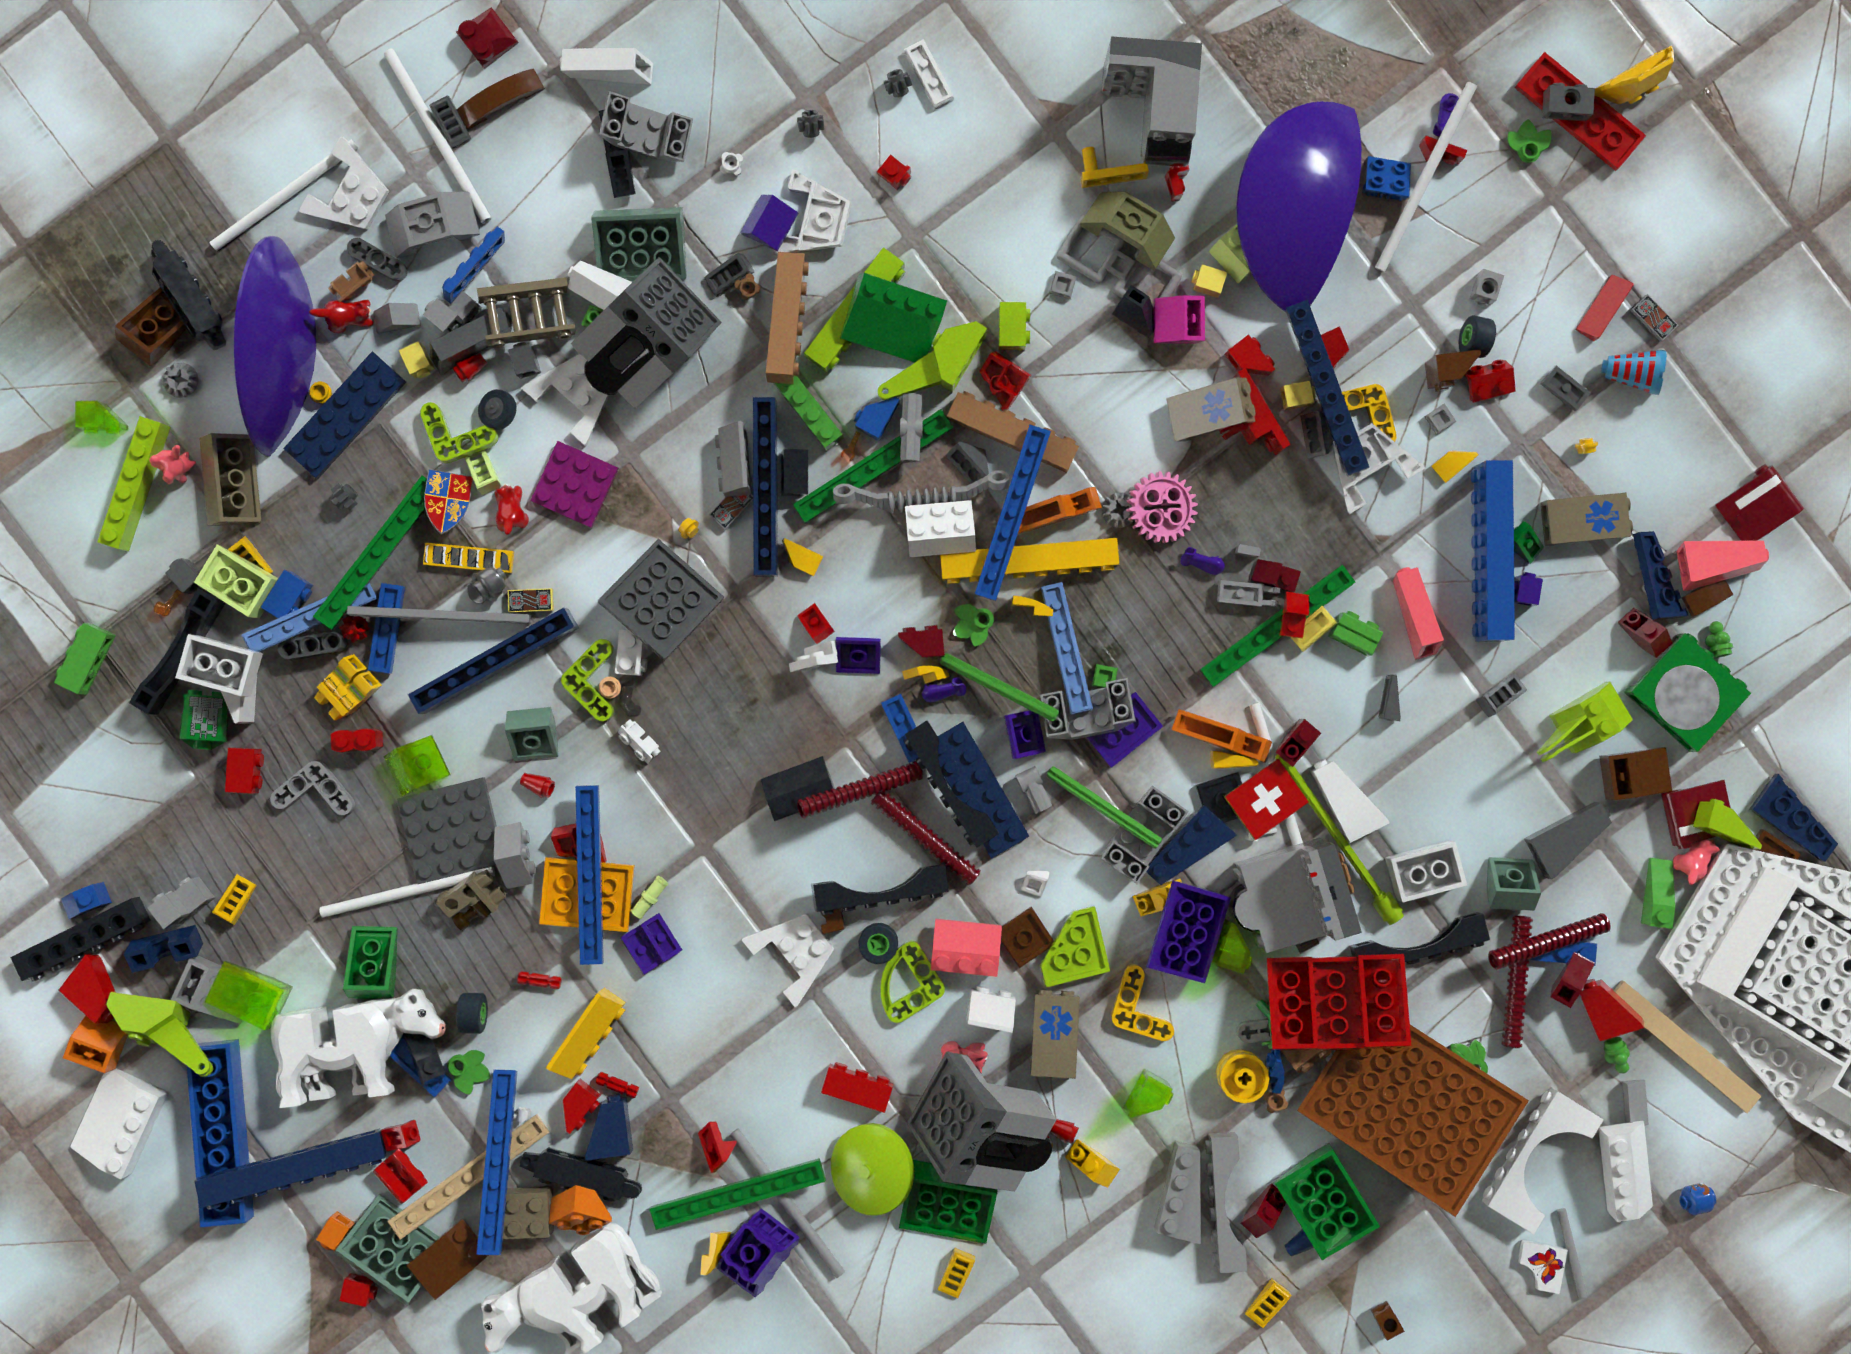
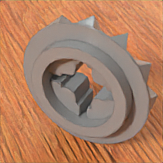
(184, 388)
(1110, 505)

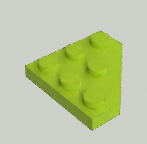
(1076, 950)

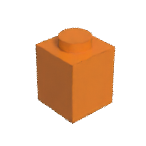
(335, 1231)

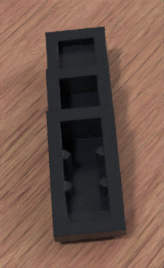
(619, 168)

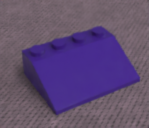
(1188, 931)

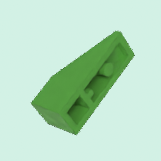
(1659, 894)

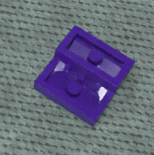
(651, 943)

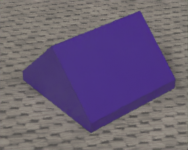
(769, 222)
(858, 655)
(1024, 734)

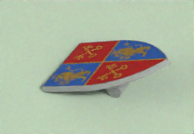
(446, 498)

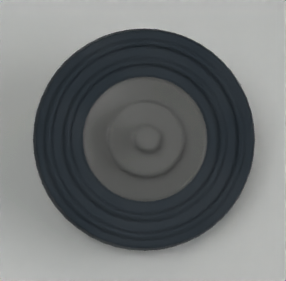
(497, 409)

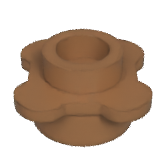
(753, 287)
(1279, 1105)

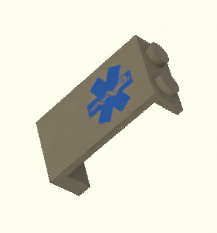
(1211, 408)
(1586, 518)
(1055, 1034)

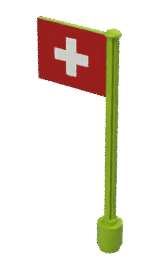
(1280, 792)

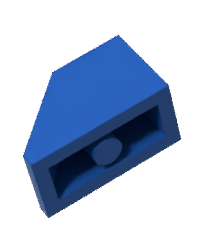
(876, 417)
(86, 899)

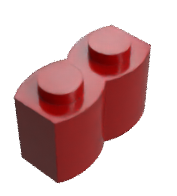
(356, 740)

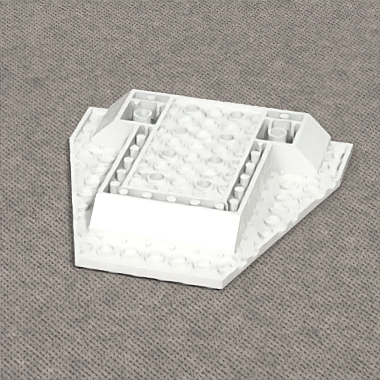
(1730, 959)

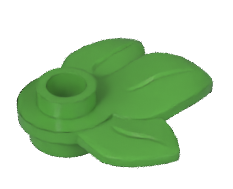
(1530, 139)
(969, 624)
(1474, 1053)
(471, 1072)

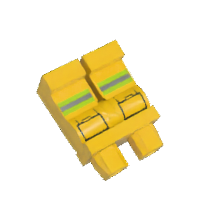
(346, 687)

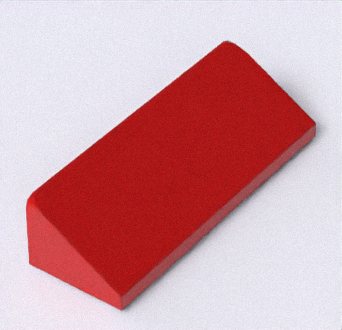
(1604, 307)

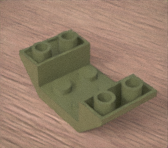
(1133, 223)

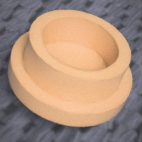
(609, 687)

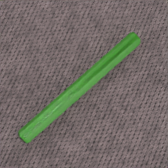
(999, 687)
(1104, 807)

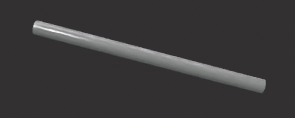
(790, 1207)

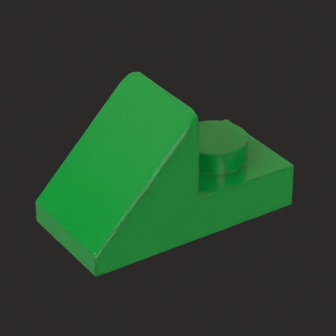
(1526, 542)

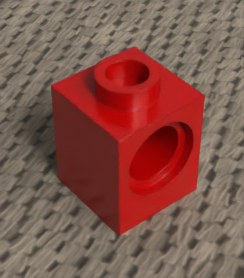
(358, 1290)

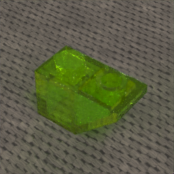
(97, 416)

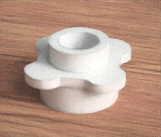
(731, 157)

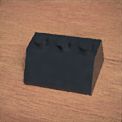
(796, 783)

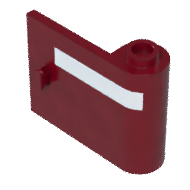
(1760, 505)
(1682, 807)

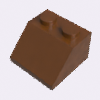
(1448, 368)

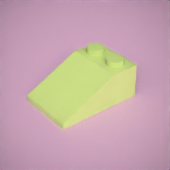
(236, 581)

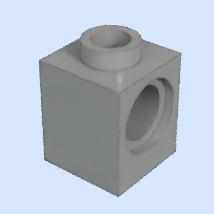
(1493, 281)

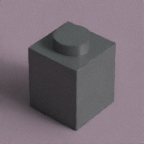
(524, 360)
(183, 574)

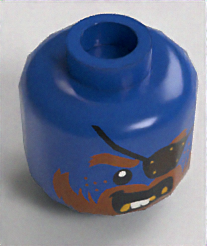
(1697, 1199)

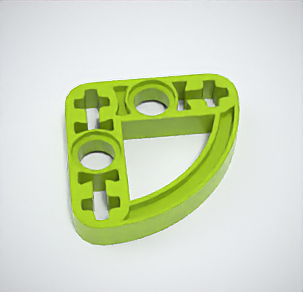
(922, 990)

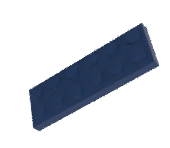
(344, 415)
(978, 787)

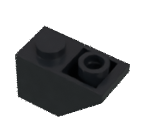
(1136, 311)

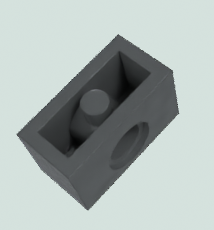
(1556, 108)

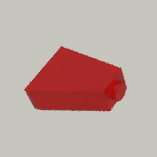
(90, 988)
(1608, 1011)

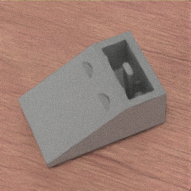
(196, 985)

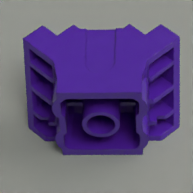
(757, 1252)

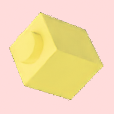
(1208, 280)
(417, 360)
(1297, 395)

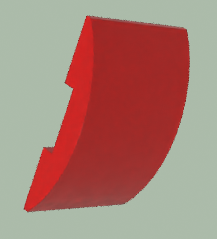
(1338, 1002)

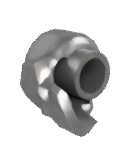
(487, 585)

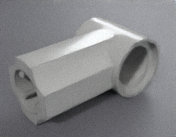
(1031, 785)

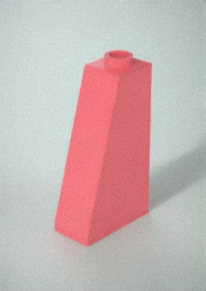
(1715, 561)
(1417, 613)

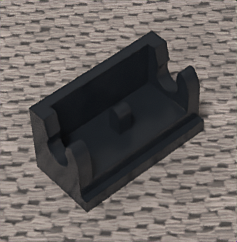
(794, 472)

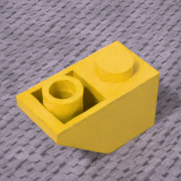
(1153, 899)
(1092, 1163)

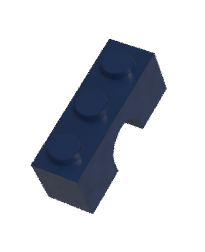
(147, 951)

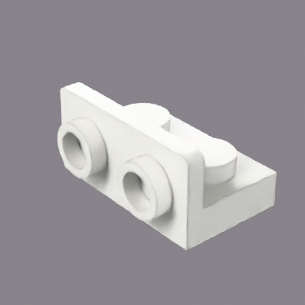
(630, 654)
(816, 657)

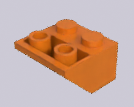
(96, 1045)
(578, 1210)

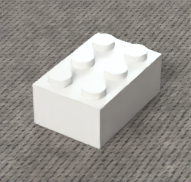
(940, 528)
(219, 665)
(1426, 871)

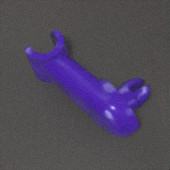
(1445, 109)
(1211, 565)
(938, 692)

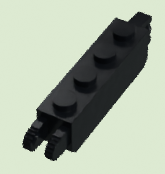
(186, 297)
(573, 1170)

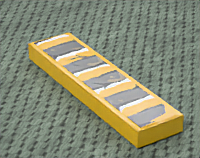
(467, 557)

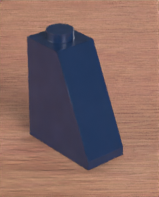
(611, 1130)

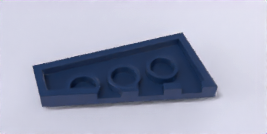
(1786, 813)

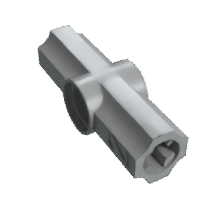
(911, 428)

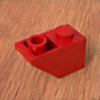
(1249, 356)
(577, 1104)

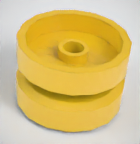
(1244, 1089)

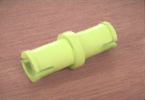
(649, 897)

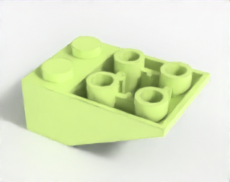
(1230, 255)

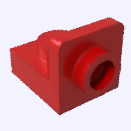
(894, 172)
(1174, 184)
(400, 1135)

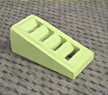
(487, 482)

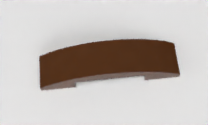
(498, 96)

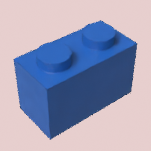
(287, 594)

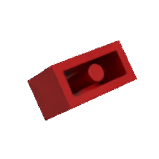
(244, 770)

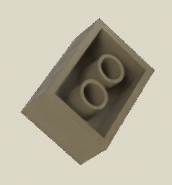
(527, 1212)

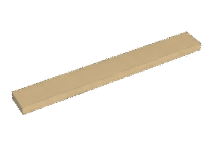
(1689, 1050)
(462, 1181)

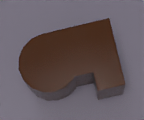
(834, 922)
(1387, 1320)

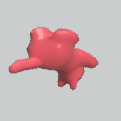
(172, 464)
(1695, 861)
(974, 1051)

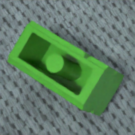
(1356, 634)

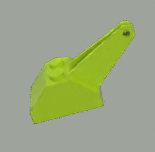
(942, 366)
(1587, 721)
(160, 1023)

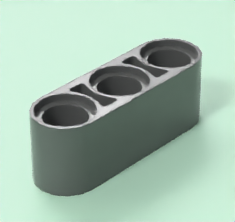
(302, 648)

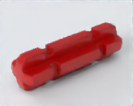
(539, 980)
(617, 1085)

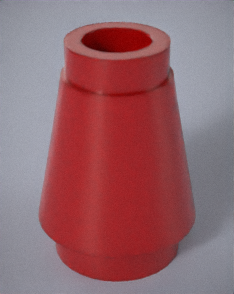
(469, 367)
(538, 784)
(1064, 1131)

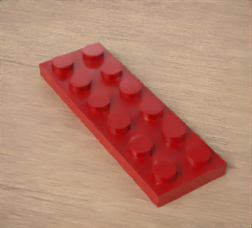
(1604, 133)

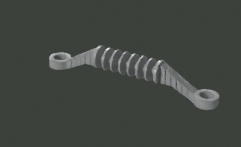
(887, 501)

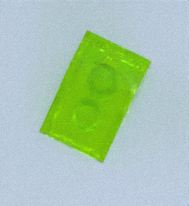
(248, 994)

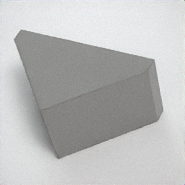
(396, 317)

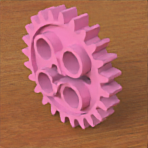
(1159, 487)

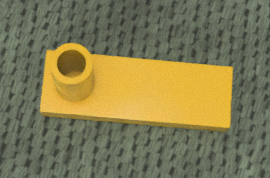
(1094, 177)

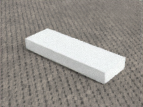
(928, 74)

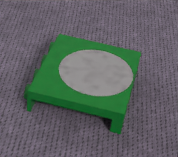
(1689, 693)

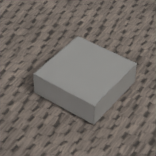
(1062, 285)
(1440, 419)
(1247, 551)

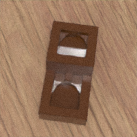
(1706, 597)

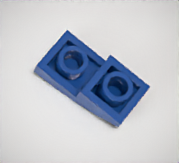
(1276, 1070)

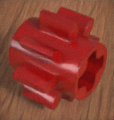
(354, 628)

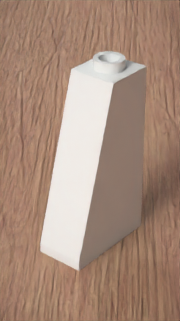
(607, 64)
(596, 284)
(1347, 803)

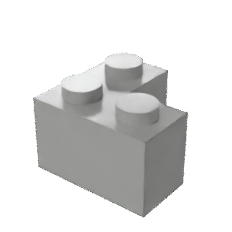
(454, 315)
(513, 855)
(178, 906)

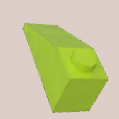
(1724, 824)

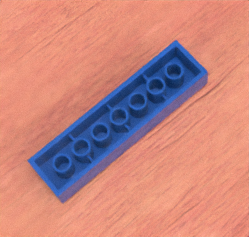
(1493, 551)
(220, 1126)

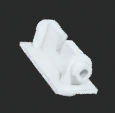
(643, 748)

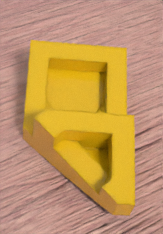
(1453, 463)
(802, 557)
(1039, 608)
(929, 673)
(718, 1243)

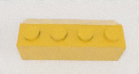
(586, 1034)

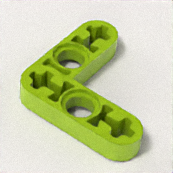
(447, 441)
(583, 676)

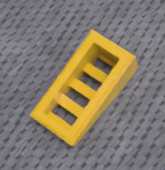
(252, 550)
(1226, 760)
(237, 911)
(964, 1257)
(1271, 1286)

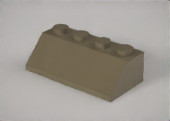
(230, 479)

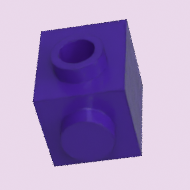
(1527, 589)

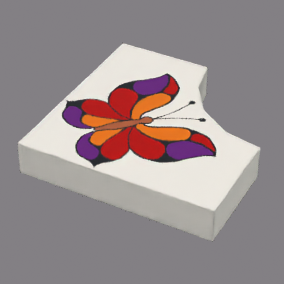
(1546, 1264)

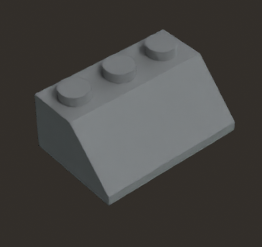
(733, 460)

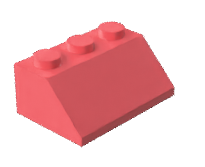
(966, 947)

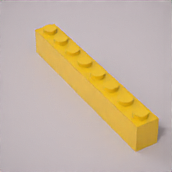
(1036, 559)

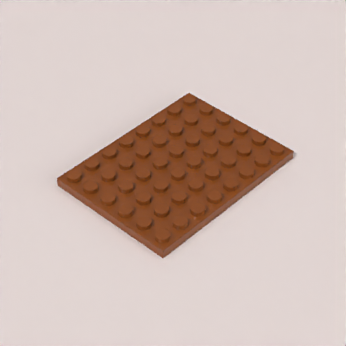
(1416, 1114)

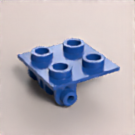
(1387, 178)

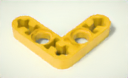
(1372, 406)
(1129, 1008)

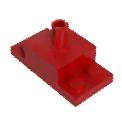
(1264, 425)

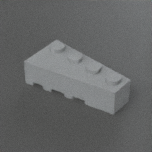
(1180, 1201)

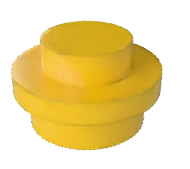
(320, 392)
(1586, 445)
(688, 528)

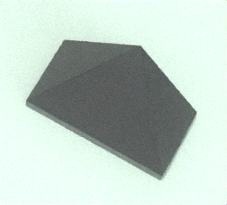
(1316, 434)
(969, 461)

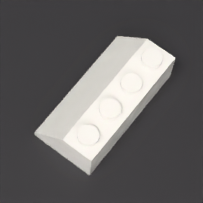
(1625, 1170)

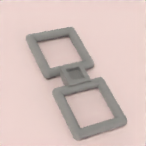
(1115, 263)

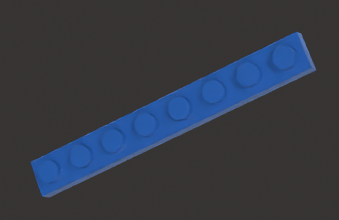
(1012, 512)
(589, 874)
(497, 1162)

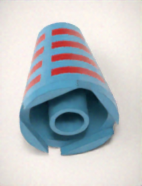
(1637, 370)

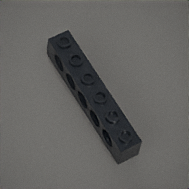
(28, 963)

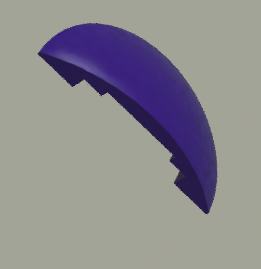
(1299, 199)
(273, 343)

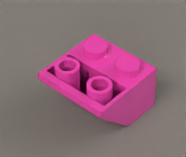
(1179, 319)

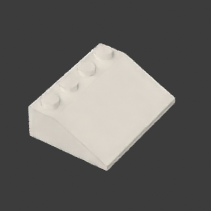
(118, 1122)

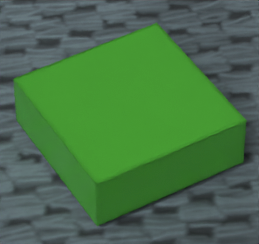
(1103, 674)

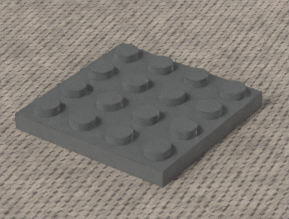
(661, 599)
(449, 830)

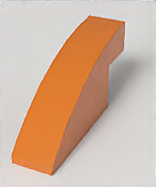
(1059, 509)
(1222, 735)

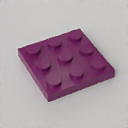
(574, 484)

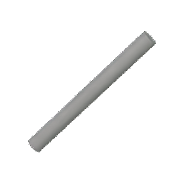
(1572, 1254)

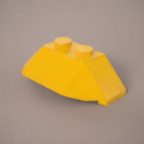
(1638, 79)

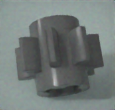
(897, 83)
(810, 123)
(344, 496)

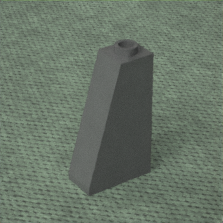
(465, 341)
(1565, 839)

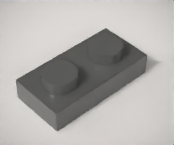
(1565, 388)

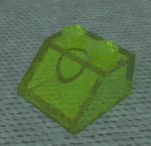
(416, 765)
(1231, 949)
(1148, 1095)

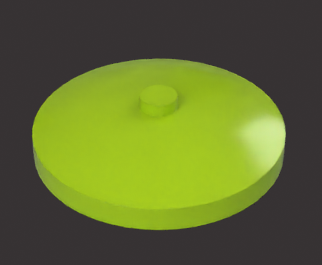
(872, 1169)

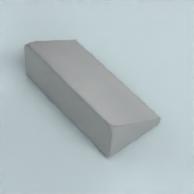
(1635, 1101)

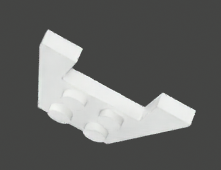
(356, 197)
(823, 219)
(572, 383)
(1379, 452)
(801, 945)

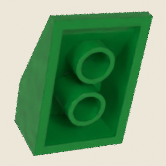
(371, 963)

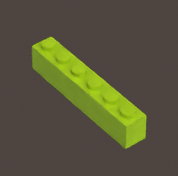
(827, 344)
(133, 484)

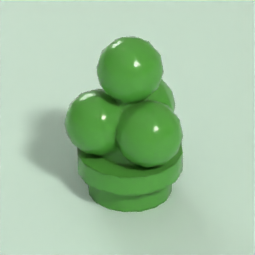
(1718, 640)
(1617, 1052)

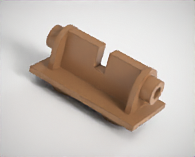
(346, 288)

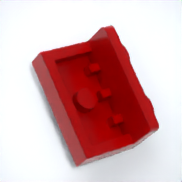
(1490, 380)
(400, 1176)

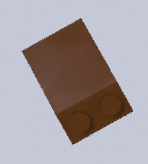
(150, 328)
(447, 1259)

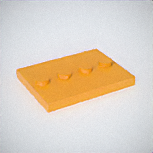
(560, 894)

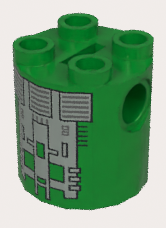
(204, 720)

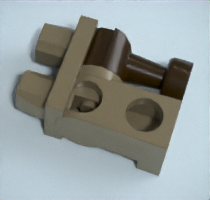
(471, 892)

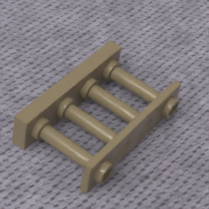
(533, 291)

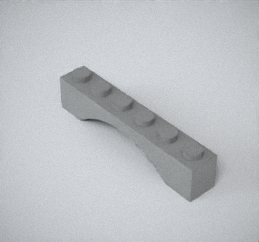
(1224, 1155)

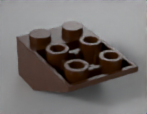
(1635, 773)

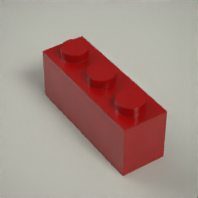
(857, 1087)

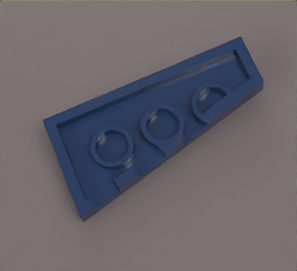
(1660, 593)
(1193, 842)

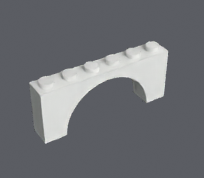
(1508, 1190)

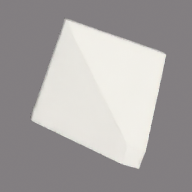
(1035, 882)

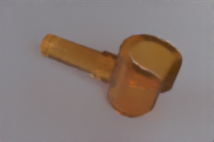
(851, 447)
(165, 608)

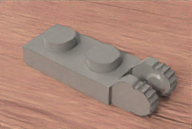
(1245, 593)

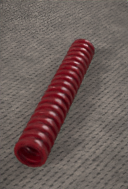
(859, 789)
(926, 837)
(1549, 941)
(1516, 988)

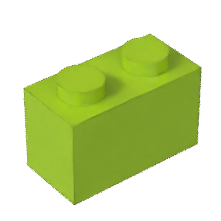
(1013, 326)

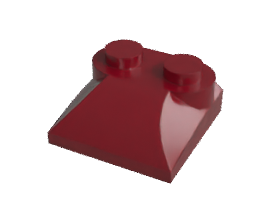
(486, 37)

